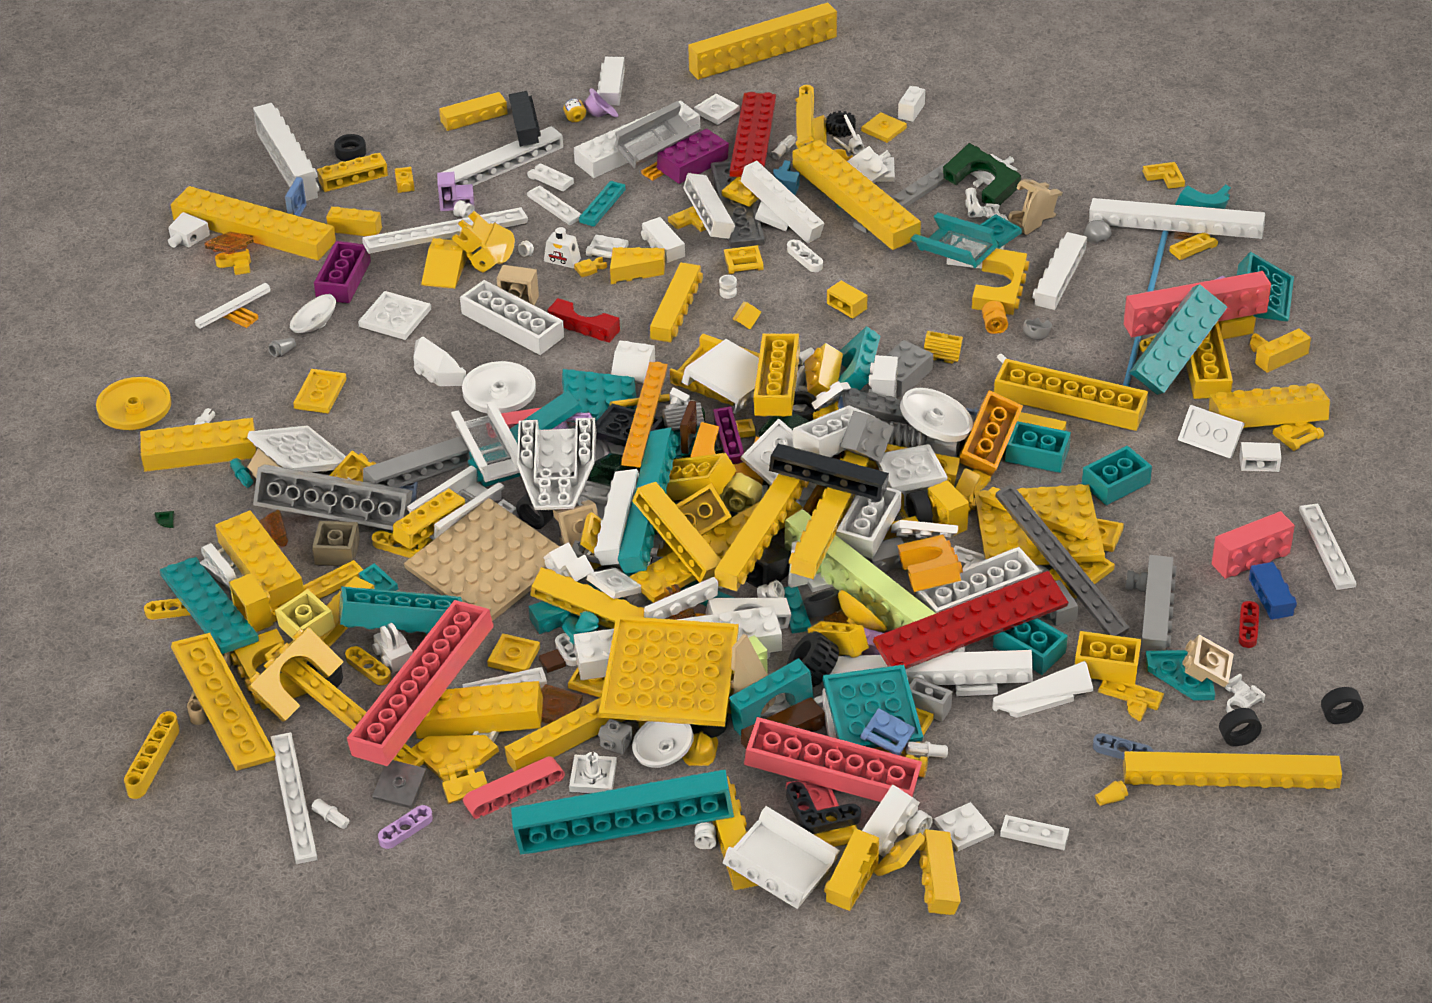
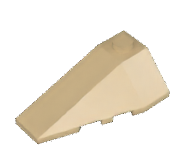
(747, 667)

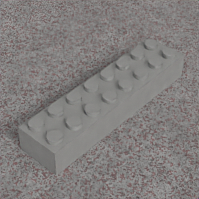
(330, 497)

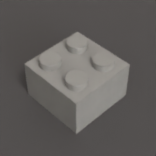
(867, 436)

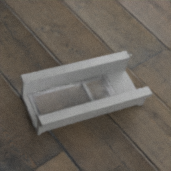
(653, 134)

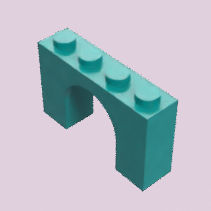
(857, 358)
(748, 703)

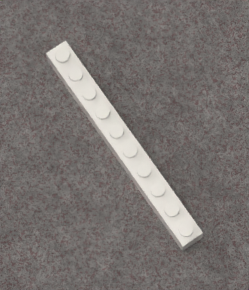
(1178, 218)
(955, 667)

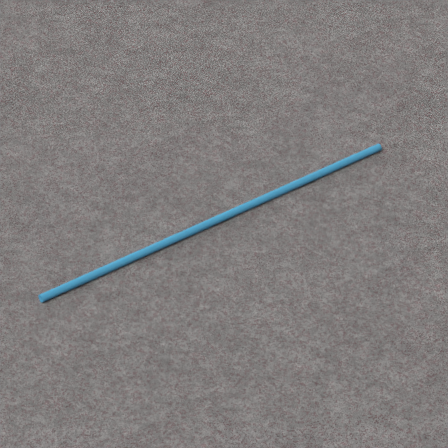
(1128, 376)

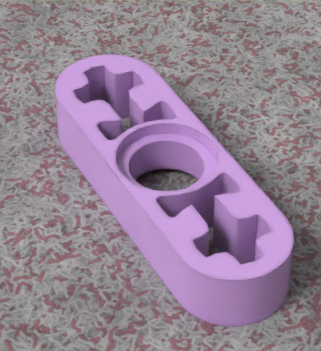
(408, 819)

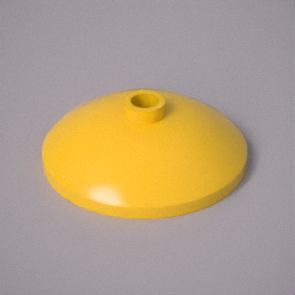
(858, 613)

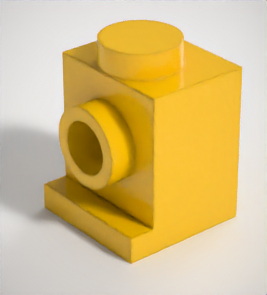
(404, 179)

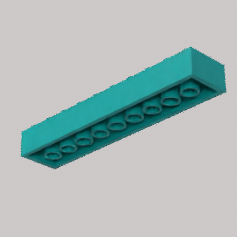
(622, 812)

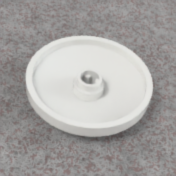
(503, 382)
(936, 414)

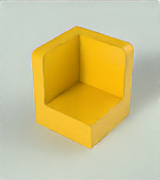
(747, 315)

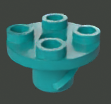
(585, 623)

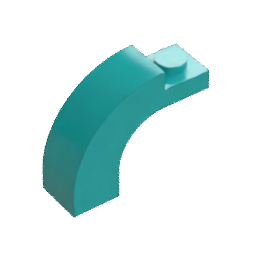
(1194, 198)

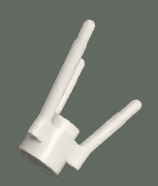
(855, 143)

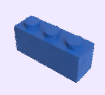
(1272, 590)

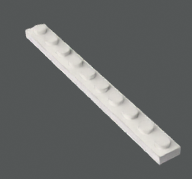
(439, 230)

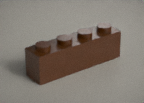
(803, 715)

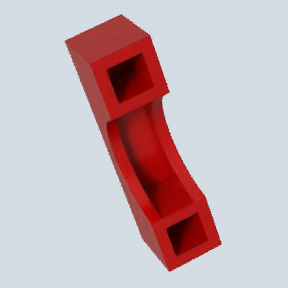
(602, 327)

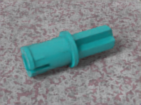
(241, 472)

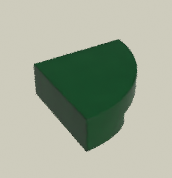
(165, 518)

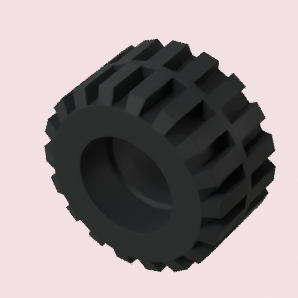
(817, 654)

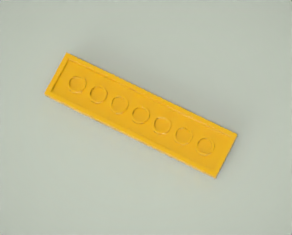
(223, 701)

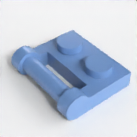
(890, 728)

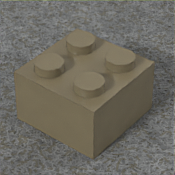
(336, 543)

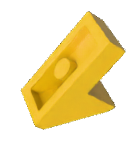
(972, 481)

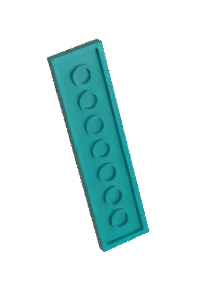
(209, 605)

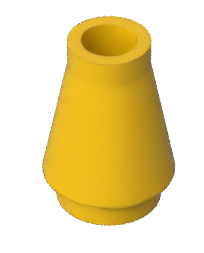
(1112, 793)

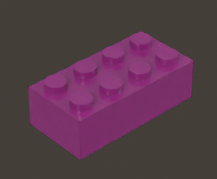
(692, 155)
(342, 271)

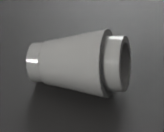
(281, 346)

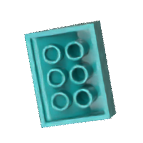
(1281, 286)

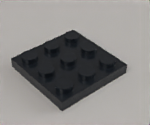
(616, 424)

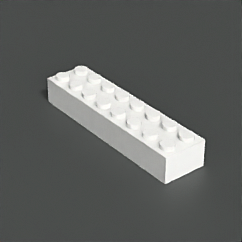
(284, 149)
(602, 156)

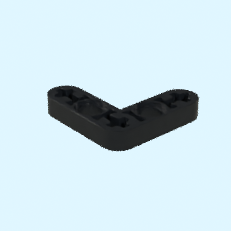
(842, 813)

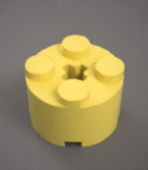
(741, 493)

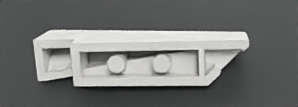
(1045, 692)

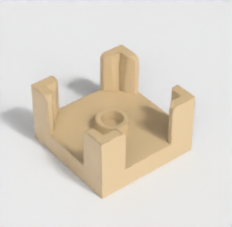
(573, 520)

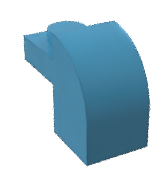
(789, 179)

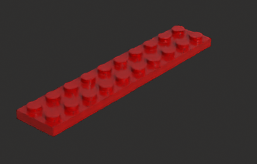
(753, 131)
(971, 621)

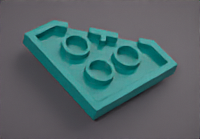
(1169, 668)

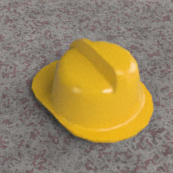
(701, 751)

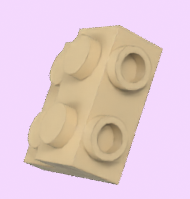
(1208, 661)

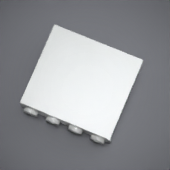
(727, 371)
(782, 857)

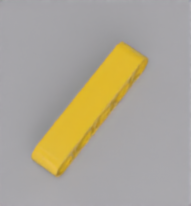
(151, 755)

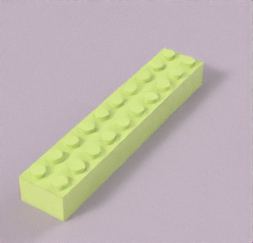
(861, 579)

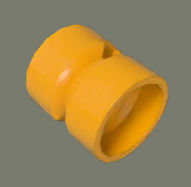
(994, 317)

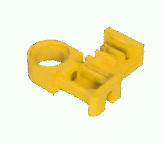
(239, 259)

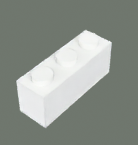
(662, 236)
(891, 818)

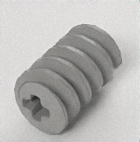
(907, 436)

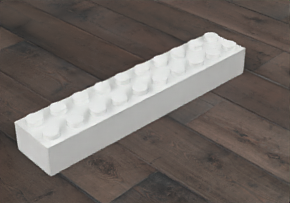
(594, 647)

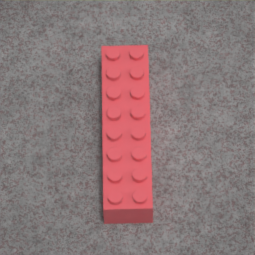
(1242, 295)
(829, 761)

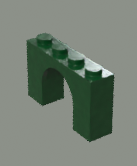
(974, 159)

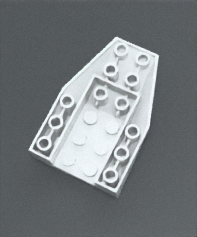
(555, 462)

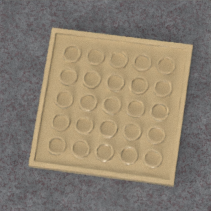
(484, 558)

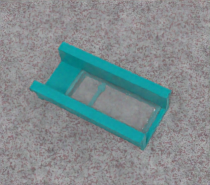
(958, 240)

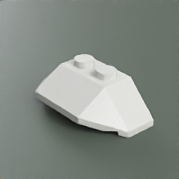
(436, 364)

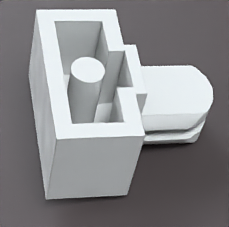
(391, 647)

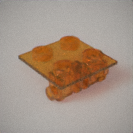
(275, 527)

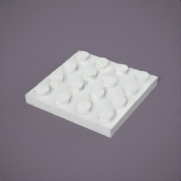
(297, 448)

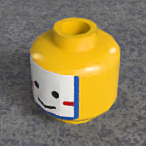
(574, 110)

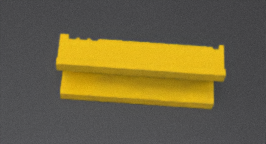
(807, 127)

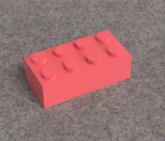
(1252, 544)

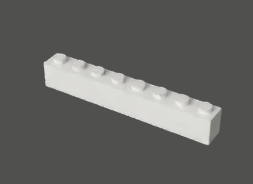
(506, 158)

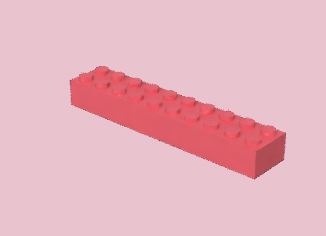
(420, 683)

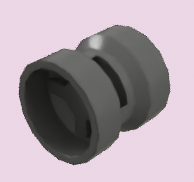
(1141, 581)

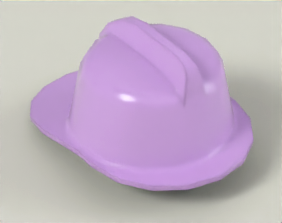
(597, 106)

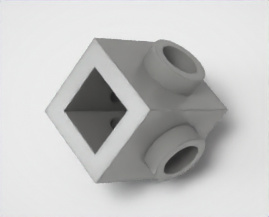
(615, 736)

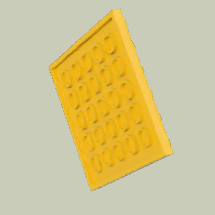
(1002, 533)
(669, 671)

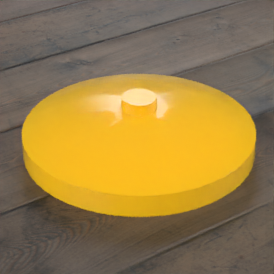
(133, 403)

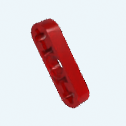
(1245, 618)

